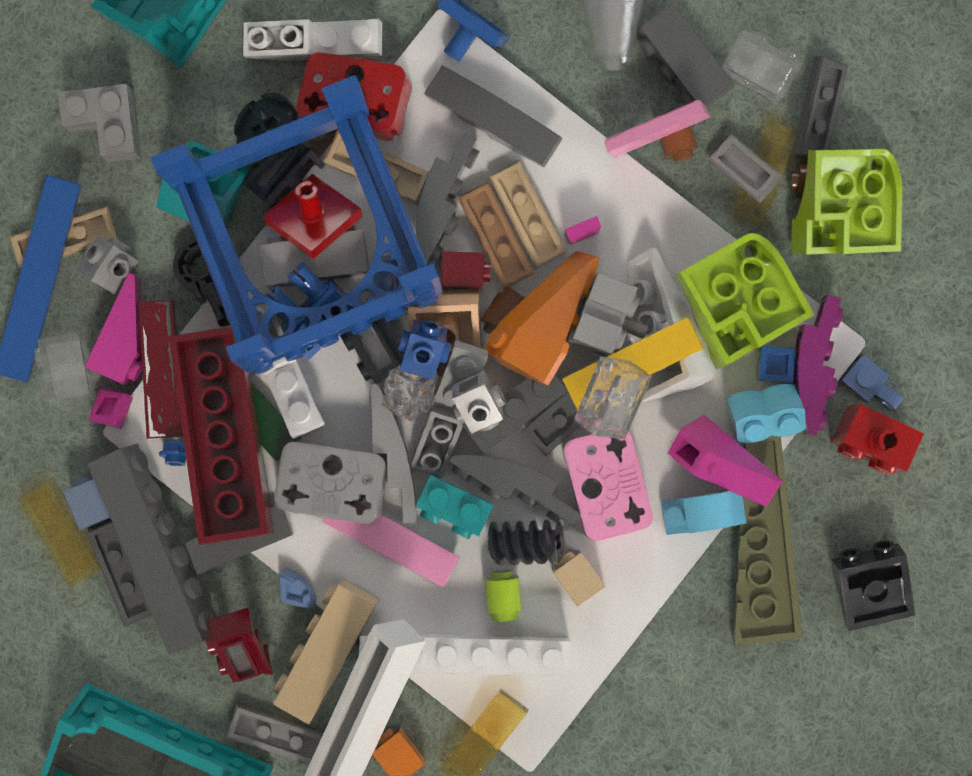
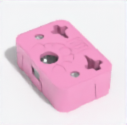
(618, 481)

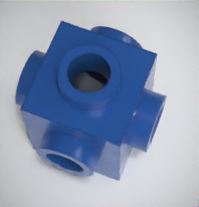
(424, 348)

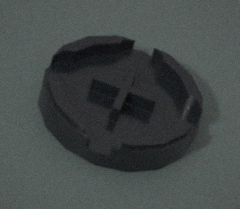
(264, 116)

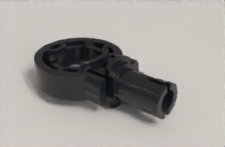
(198, 283)

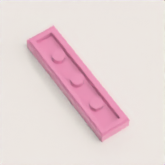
(401, 546)

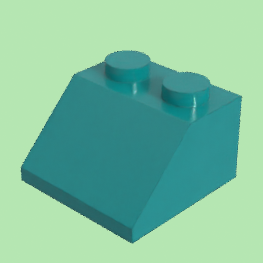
(225, 188)

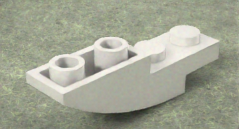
(301, 38)
(291, 389)

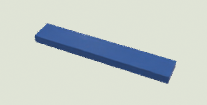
(38, 277)

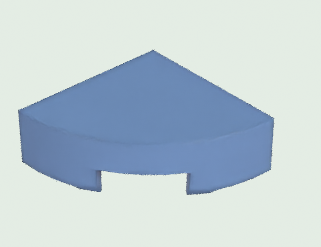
(296, 589)

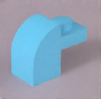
(703, 512)

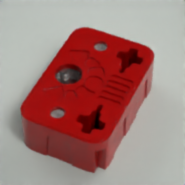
(383, 87)

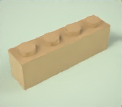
(325, 651)

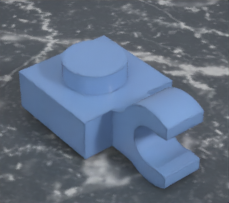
(868, 380)

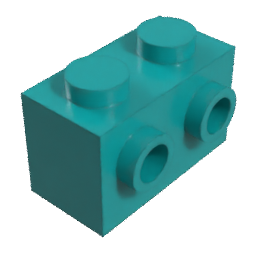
(455, 506)

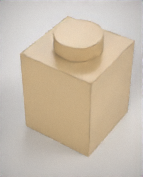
(578, 577)

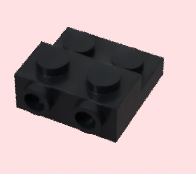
(873, 585)

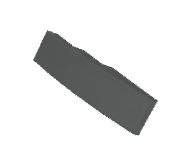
(493, 116)

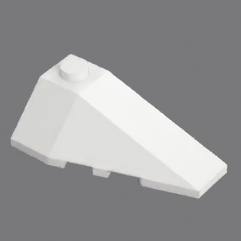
(658, 308)

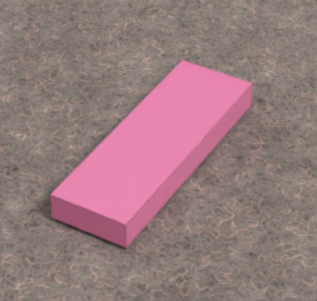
(656, 128)

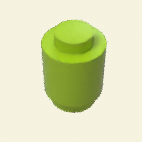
(503, 596)

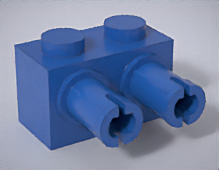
(317, 293)

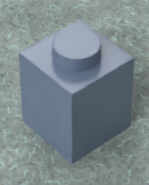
(86, 503)

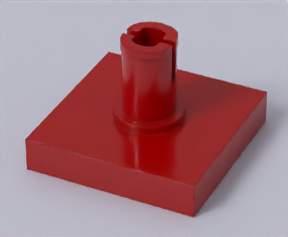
(312, 216)

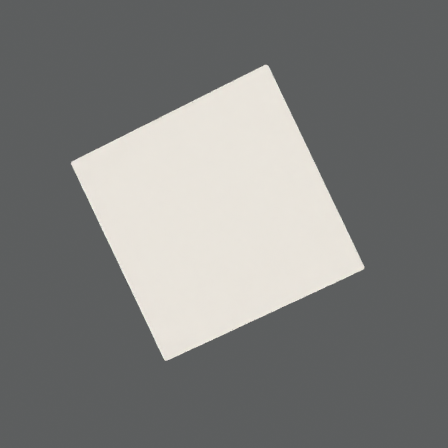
(635, 567)

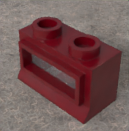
(238, 646)

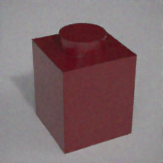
(464, 270)

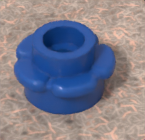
(173, 453)

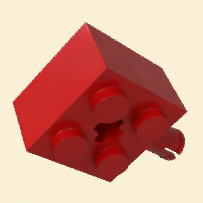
(876, 438)

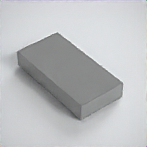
(745, 168)

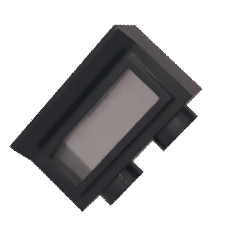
(277, 171)
(376, 349)

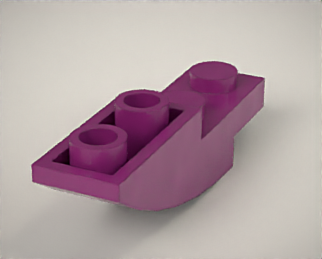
(811, 378)

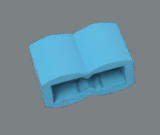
(766, 413)

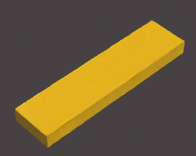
(649, 354)

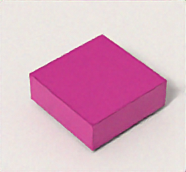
(582, 230)
(110, 408)

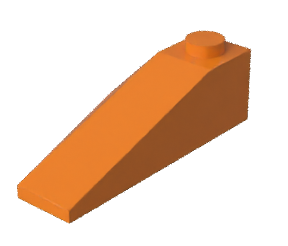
(535, 331)

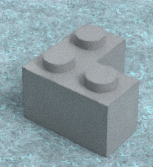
(110, 112)

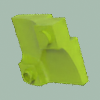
(849, 204)
(743, 298)

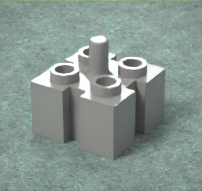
(605, 316)

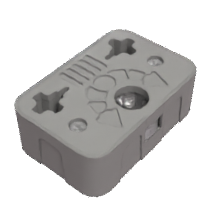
(329, 495)

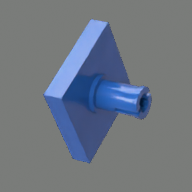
(471, 26)

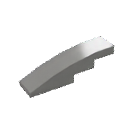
(389, 440)

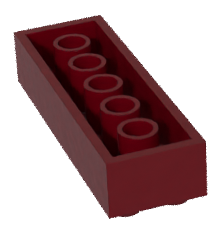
(220, 439)

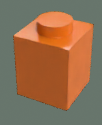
(397, 753)

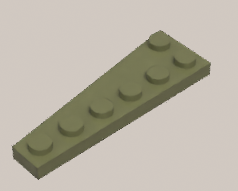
(765, 572)

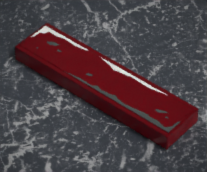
(160, 395)

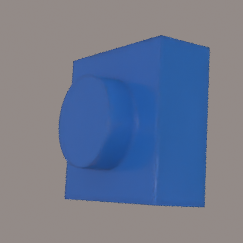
(776, 364)

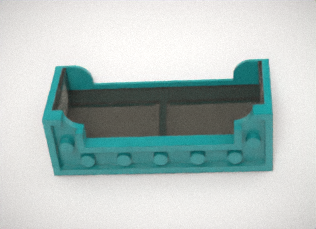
(118, 738)

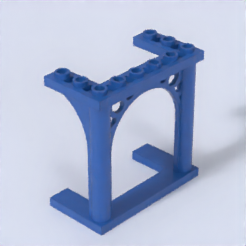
(254, 345)

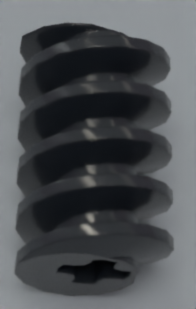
(525, 544)

